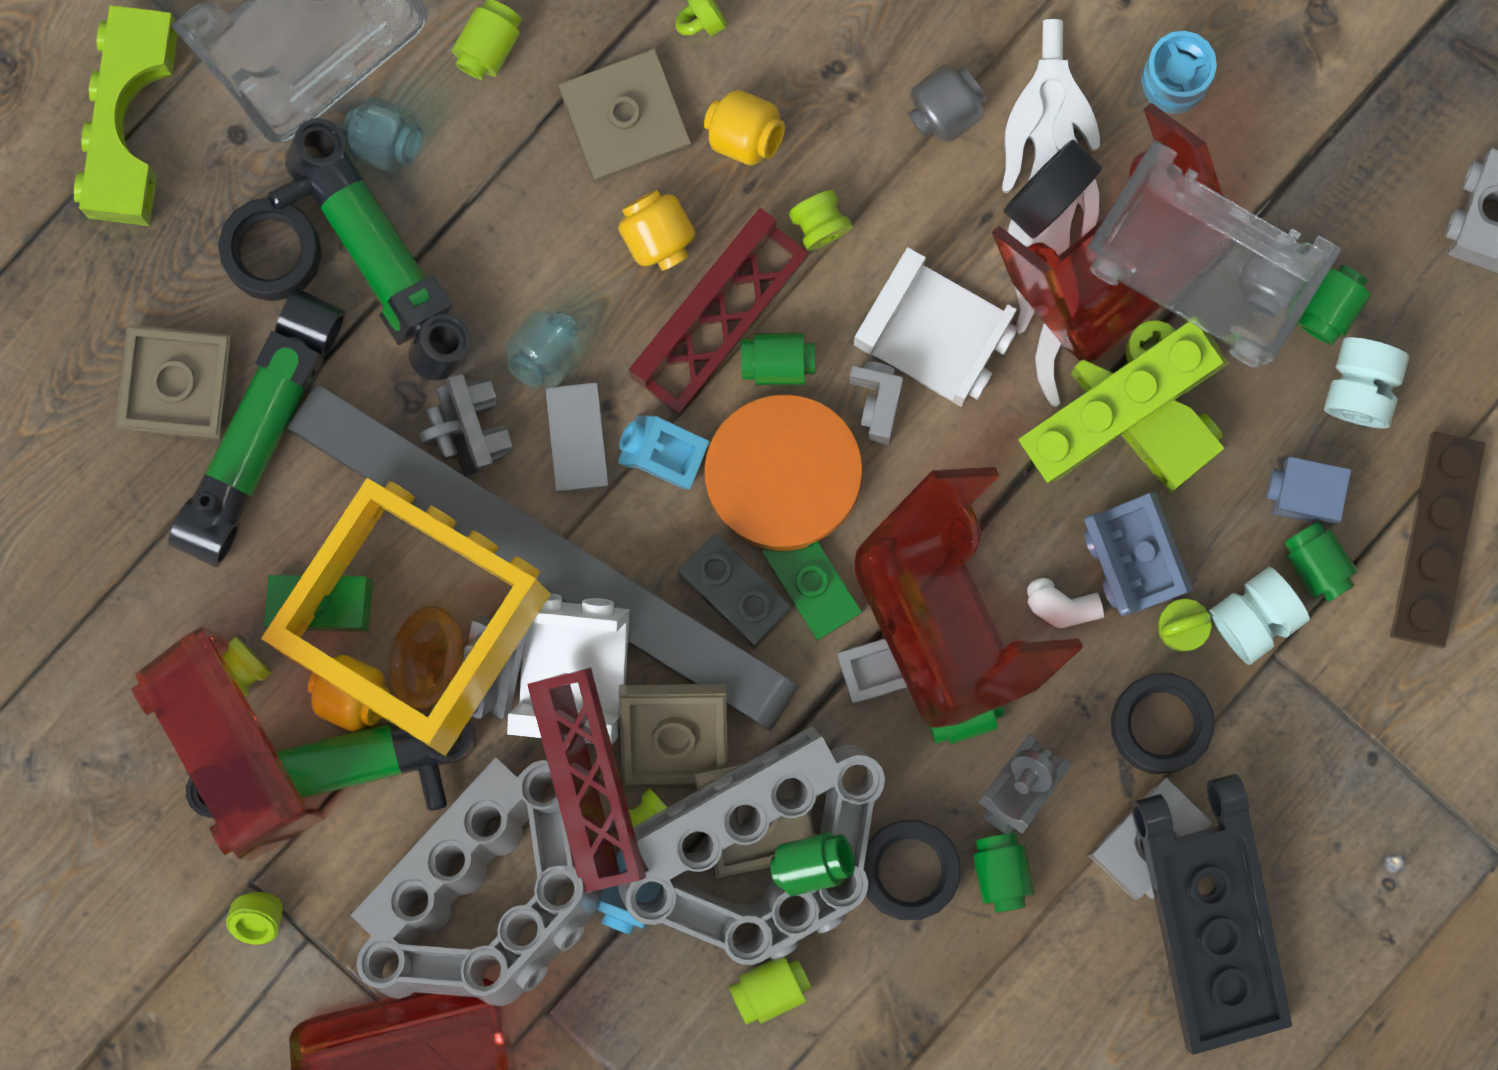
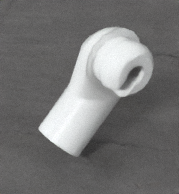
(1058, 608)

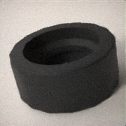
(1052, 189)
(260, 288)
(1202, 723)
(949, 870)

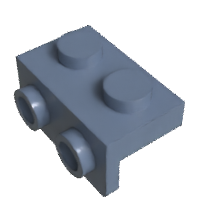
(1136, 555)

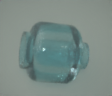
(383, 134)
(544, 349)

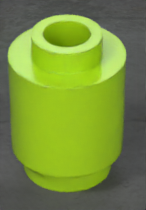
(487, 39)
(770, 990)

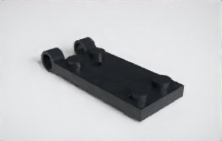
(1218, 941)

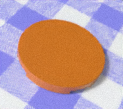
(783, 472)

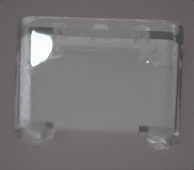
(296, 56)
(1209, 259)

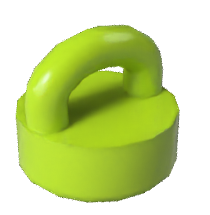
(708, 18)
(1184, 625)
(255, 917)

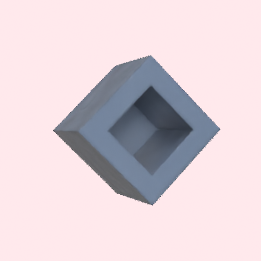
(1308, 491)

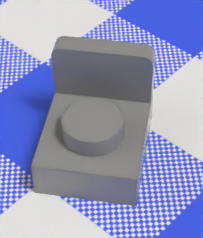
(880, 410)

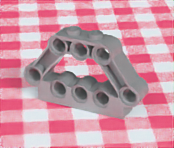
(708, 811)
(424, 871)

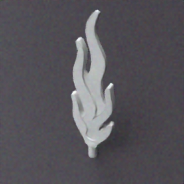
(1047, 115)

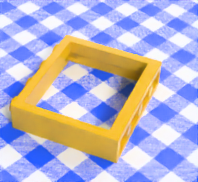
(483, 662)

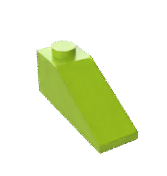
(1169, 441)

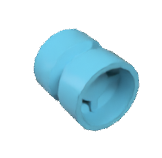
(1178, 72)

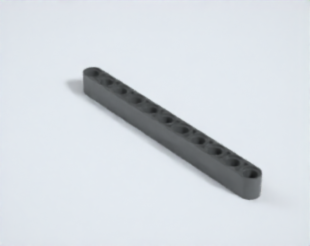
(565, 569)

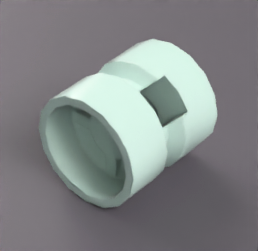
(1366, 382)
(1259, 615)

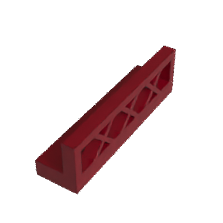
(704, 298)
(578, 783)

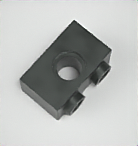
(734, 591)

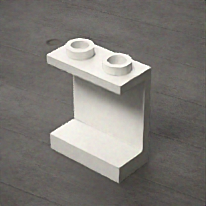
(935, 330)
(569, 640)

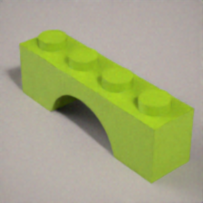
(136, 51)
(1122, 401)

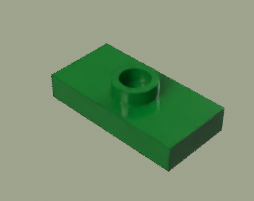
(814, 588)
(343, 610)

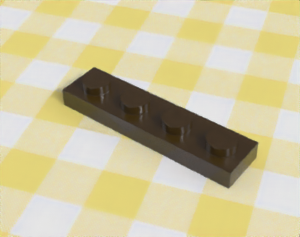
(1437, 540)

